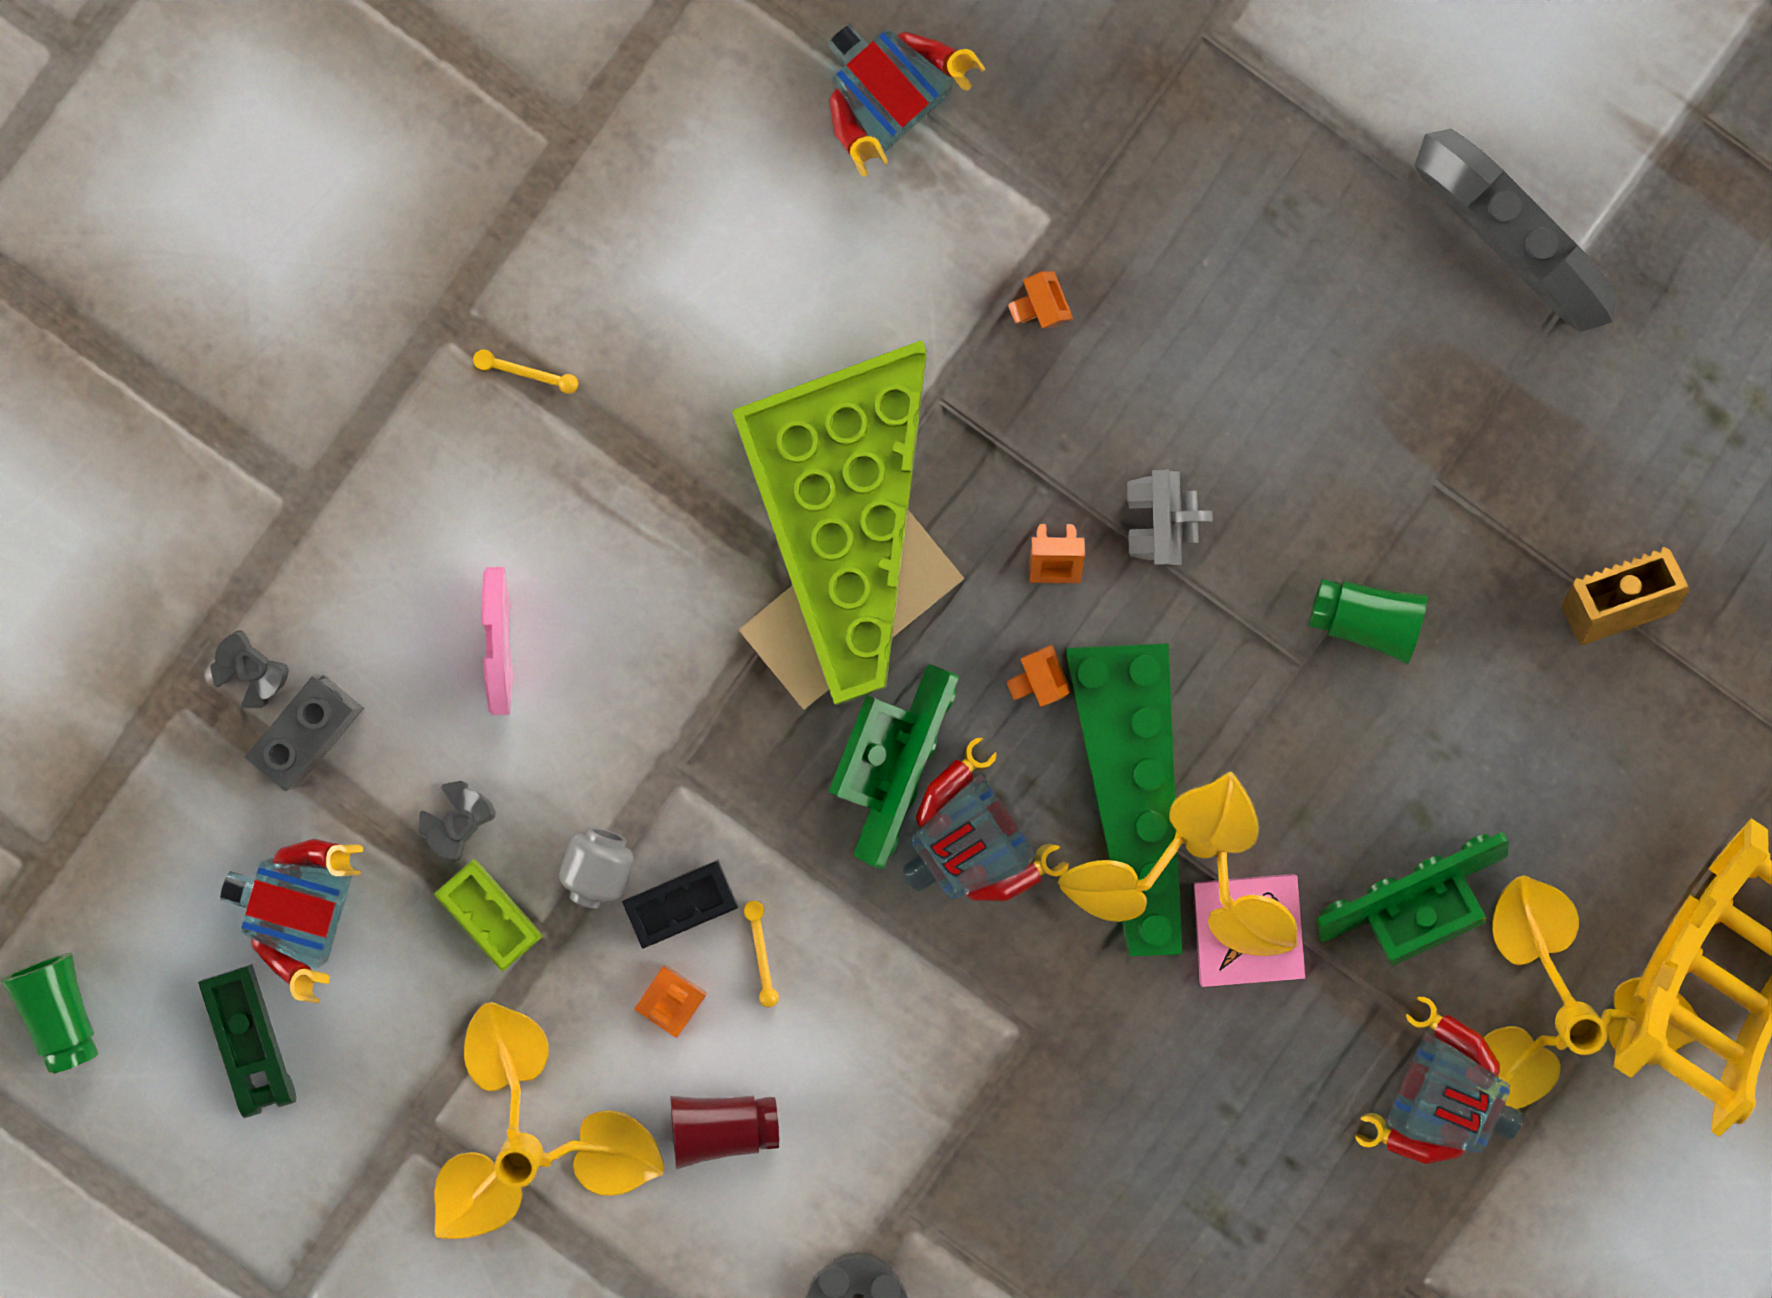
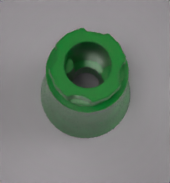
(1370, 617)
(53, 1012)

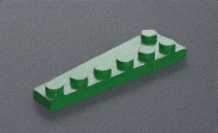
(1129, 749)

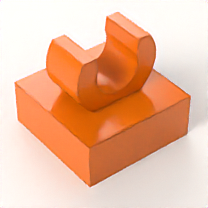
(1043, 301)
(1056, 558)
(1042, 676)
(670, 1001)

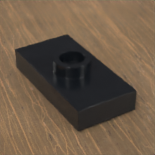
(680, 904)

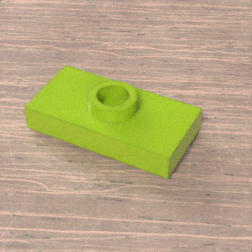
(488, 915)

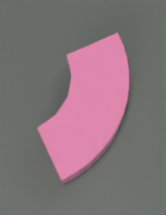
(496, 618)

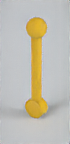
(486, 361)
(754, 912)

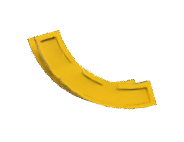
(1680, 954)

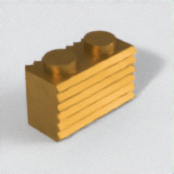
(1624, 596)

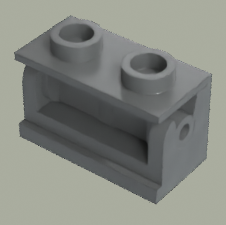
(304, 733)

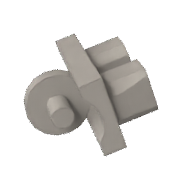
(1163, 495)

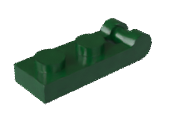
(246, 1040)

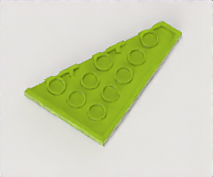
(837, 494)

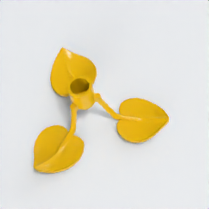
(1210, 823)
(1530, 924)
(482, 1196)

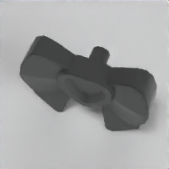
(239, 657)
(449, 836)

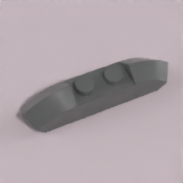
(1516, 229)

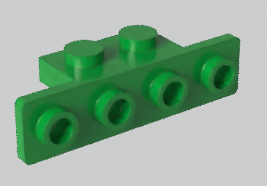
(887, 760)
(1422, 907)

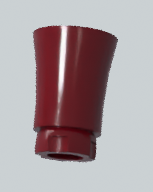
(722, 1127)

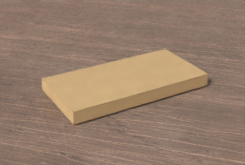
(783, 636)

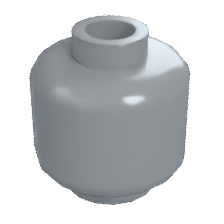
(596, 867)

